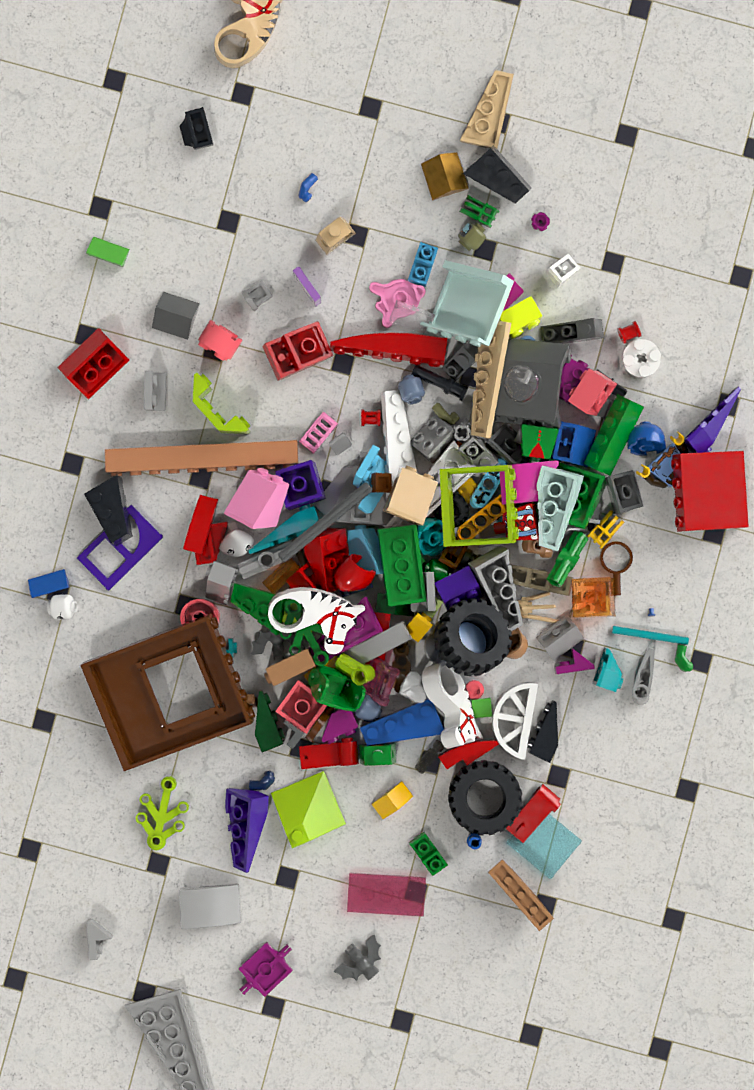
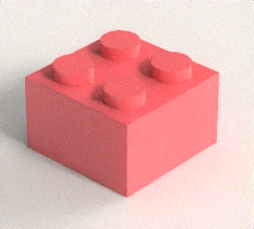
(591, 392)
(300, 707)

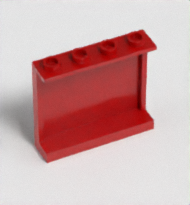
(709, 491)

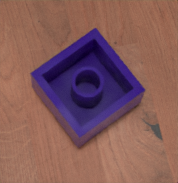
(303, 483)
(458, 587)

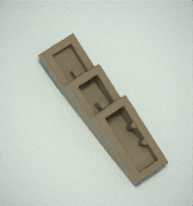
(537, 580)

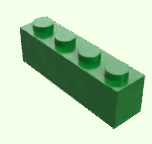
(613, 435)

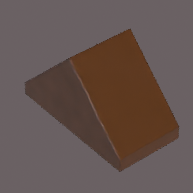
(452, 555)

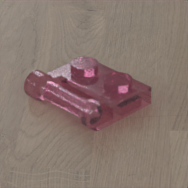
(374, 687)

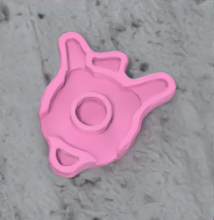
(395, 290)

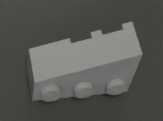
(220, 582)

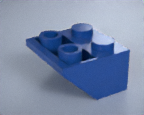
(573, 444)

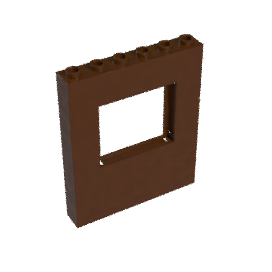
(131, 706)

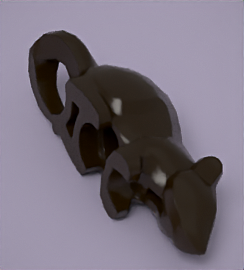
(402, 663)

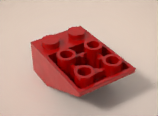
(326, 555)

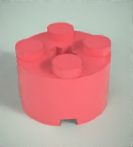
(219, 340)
(197, 607)

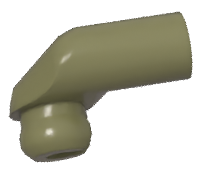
(442, 414)

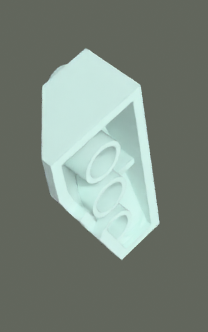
(556, 501)

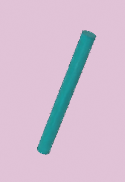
(650, 635)

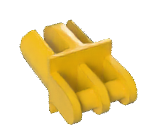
(597, 539)

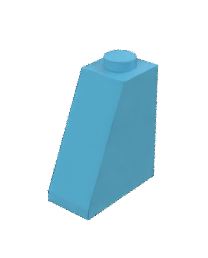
(365, 543)

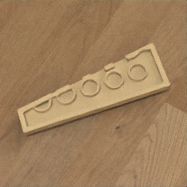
(488, 379)

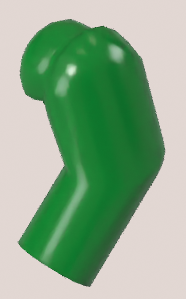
(680, 659)

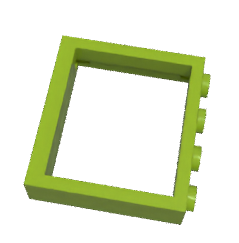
(448, 510)

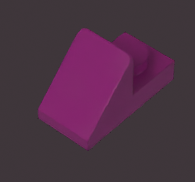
(579, 664)

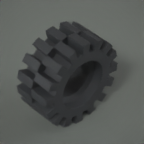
(463, 510)

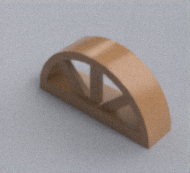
(521, 894)

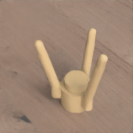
(527, 607)

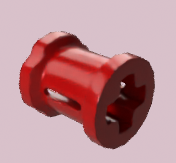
(629, 332)
(370, 417)

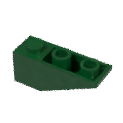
(266, 729)

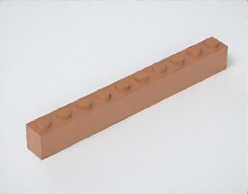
(201, 457)

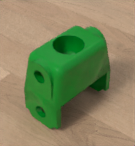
(335, 689)

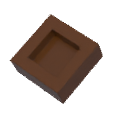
(381, 482)

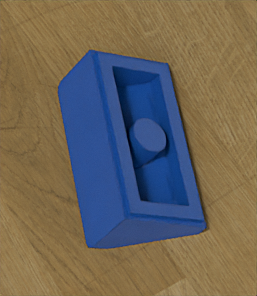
(48, 583)

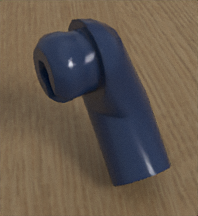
(264, 783)

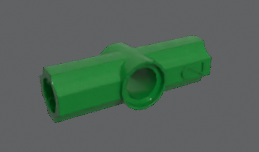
(567, 559)

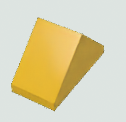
(392, 800)

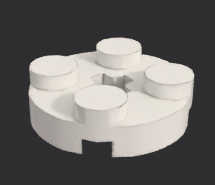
(640, 347)

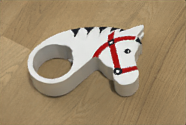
(320, 607)
(451, 696)

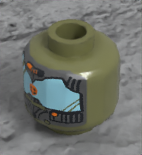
(472, 236)

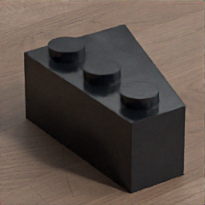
(111, 510)

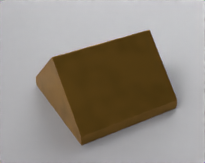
(444, 175)

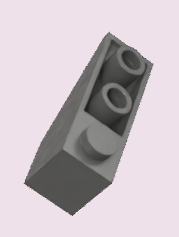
(573, 331)

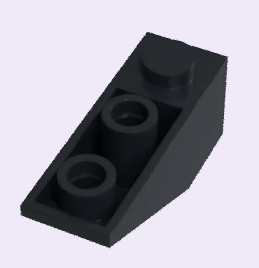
(546, 738)

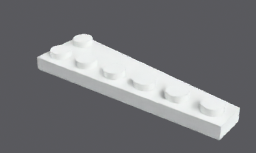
(396, 433)
(450, 458)

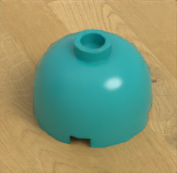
(431, 536)

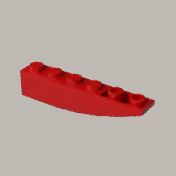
(395, 346)

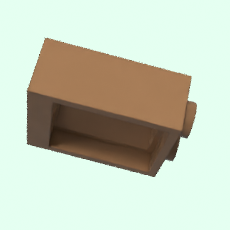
(289, 667)

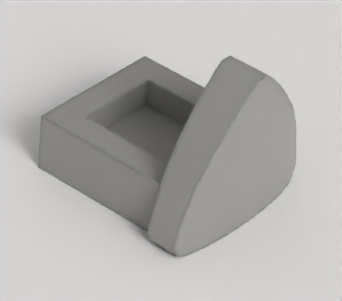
(257, 295)

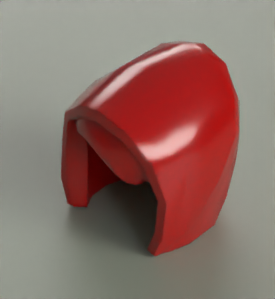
(351, 576)

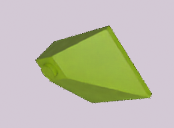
(308, 809)

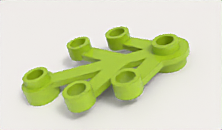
(161, 816)

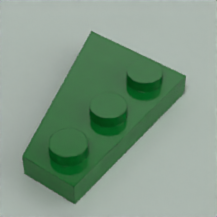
(256, 603)

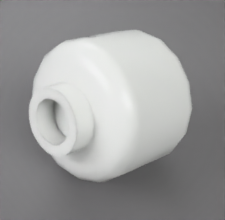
(62, 607)

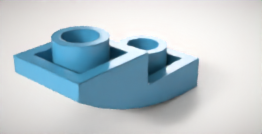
(422, 264)

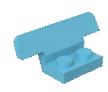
(371, 464)

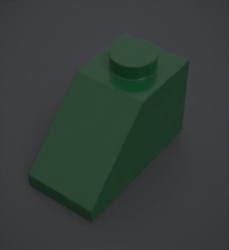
(381, 607)

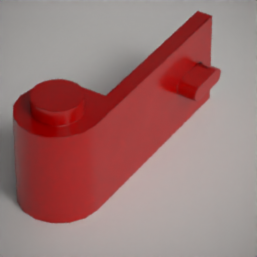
(332, 754)
(534, 812)

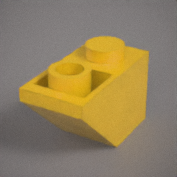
(419, 626)

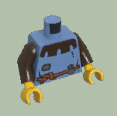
(659, 471)

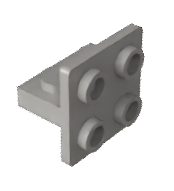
(433, 438)

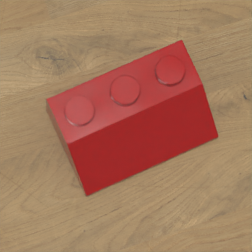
(93, 363)

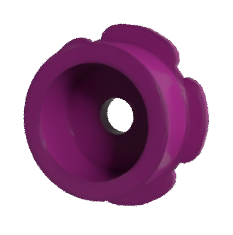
(540, 226)

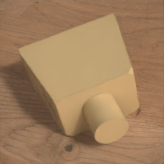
(334, 235)

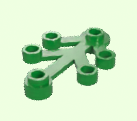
(291, 614)

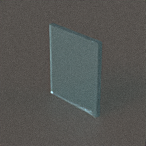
(547, 846)

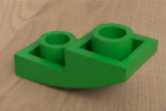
(428, 853)

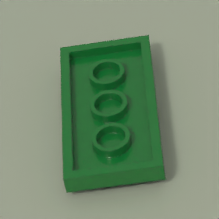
(401, 565)

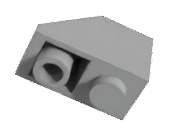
(479, 452)

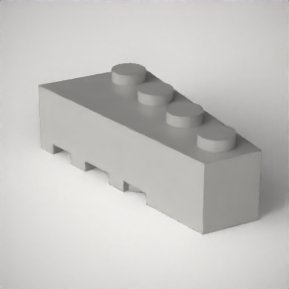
(497, 585)

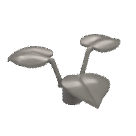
(412, 684)

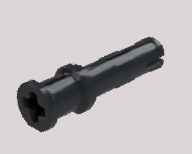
(448, 385)

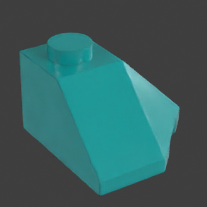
(608, 672)

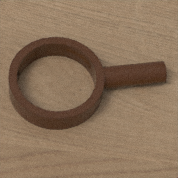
(616, 574)
(319, 723)

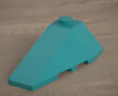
(290, 529)

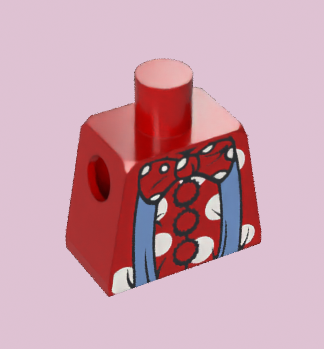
(526, 523)

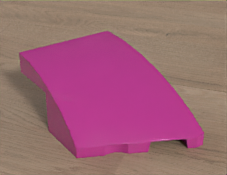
(525, 481)

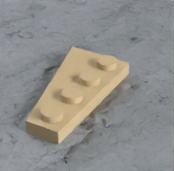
(488, 118)

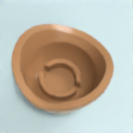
(518, 646)

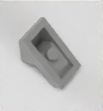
(94, 933)

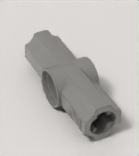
(254, 565)

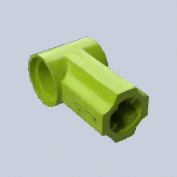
(354, 669)

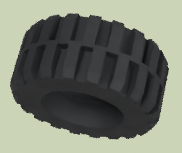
(492, 626)
(485, 771)

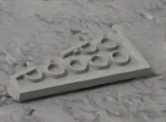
(171, 1036)

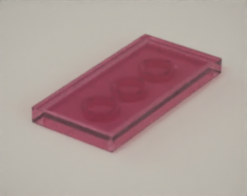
(386, 894)

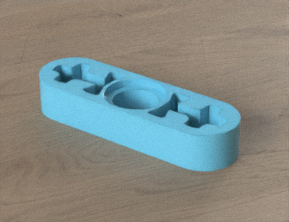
(477, 492)

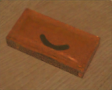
(280, 575)

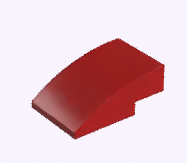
(297, 350)

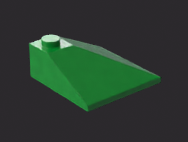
(588, 498)

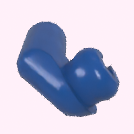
(305, 186)

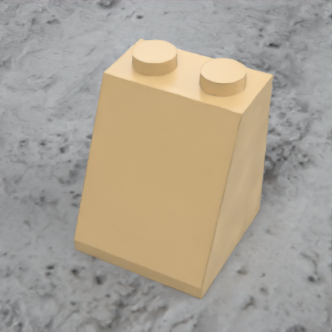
(411, 495)

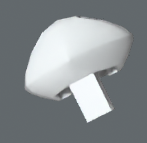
(236, 542)

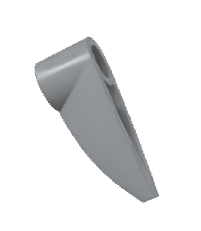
(644, 678)

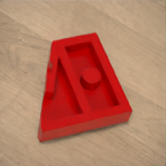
(212, 545)

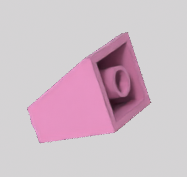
(258, 499)

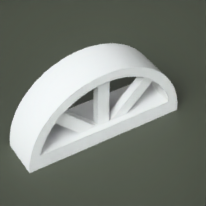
(527, 711)

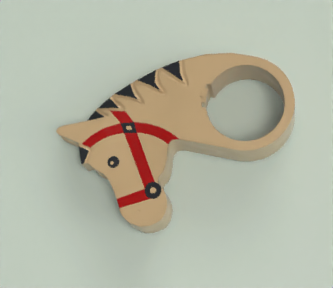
(255, 27)

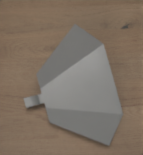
(341, 488)

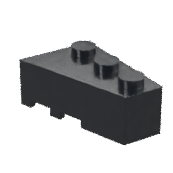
(498, 175)

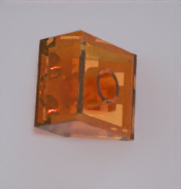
(593, 597)

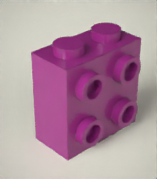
(571, 377)

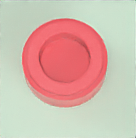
(475, 689)

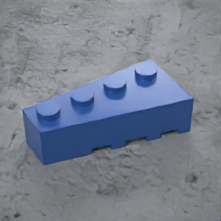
(407, 723)

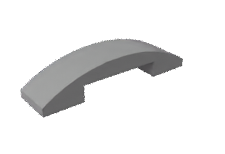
(380, 643)

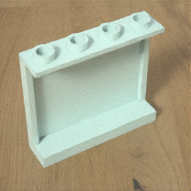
(469, 304)

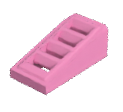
(329, 420)

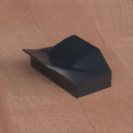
(195, 129)

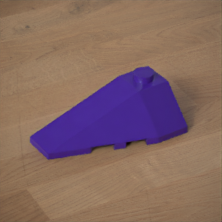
(707, 430)
(247, 817)

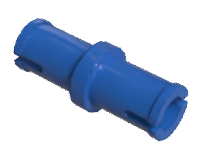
(476, 845)

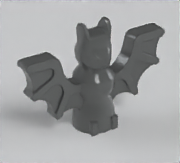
(277, 642)
(364, 964)

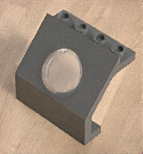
(531, 383)

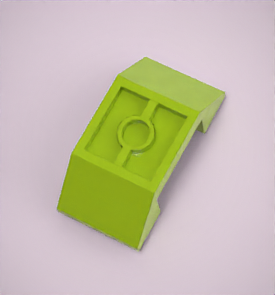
(201, 388)

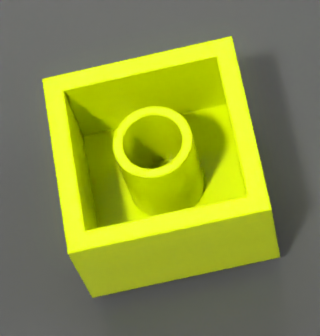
(521, 316)

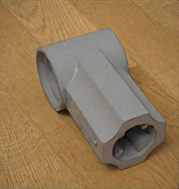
(463, 430)

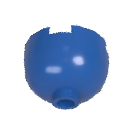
(646, 438)

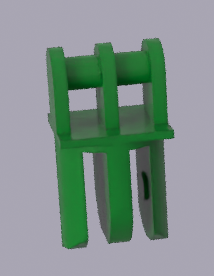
(480, 211)

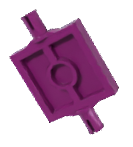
(265, 969)

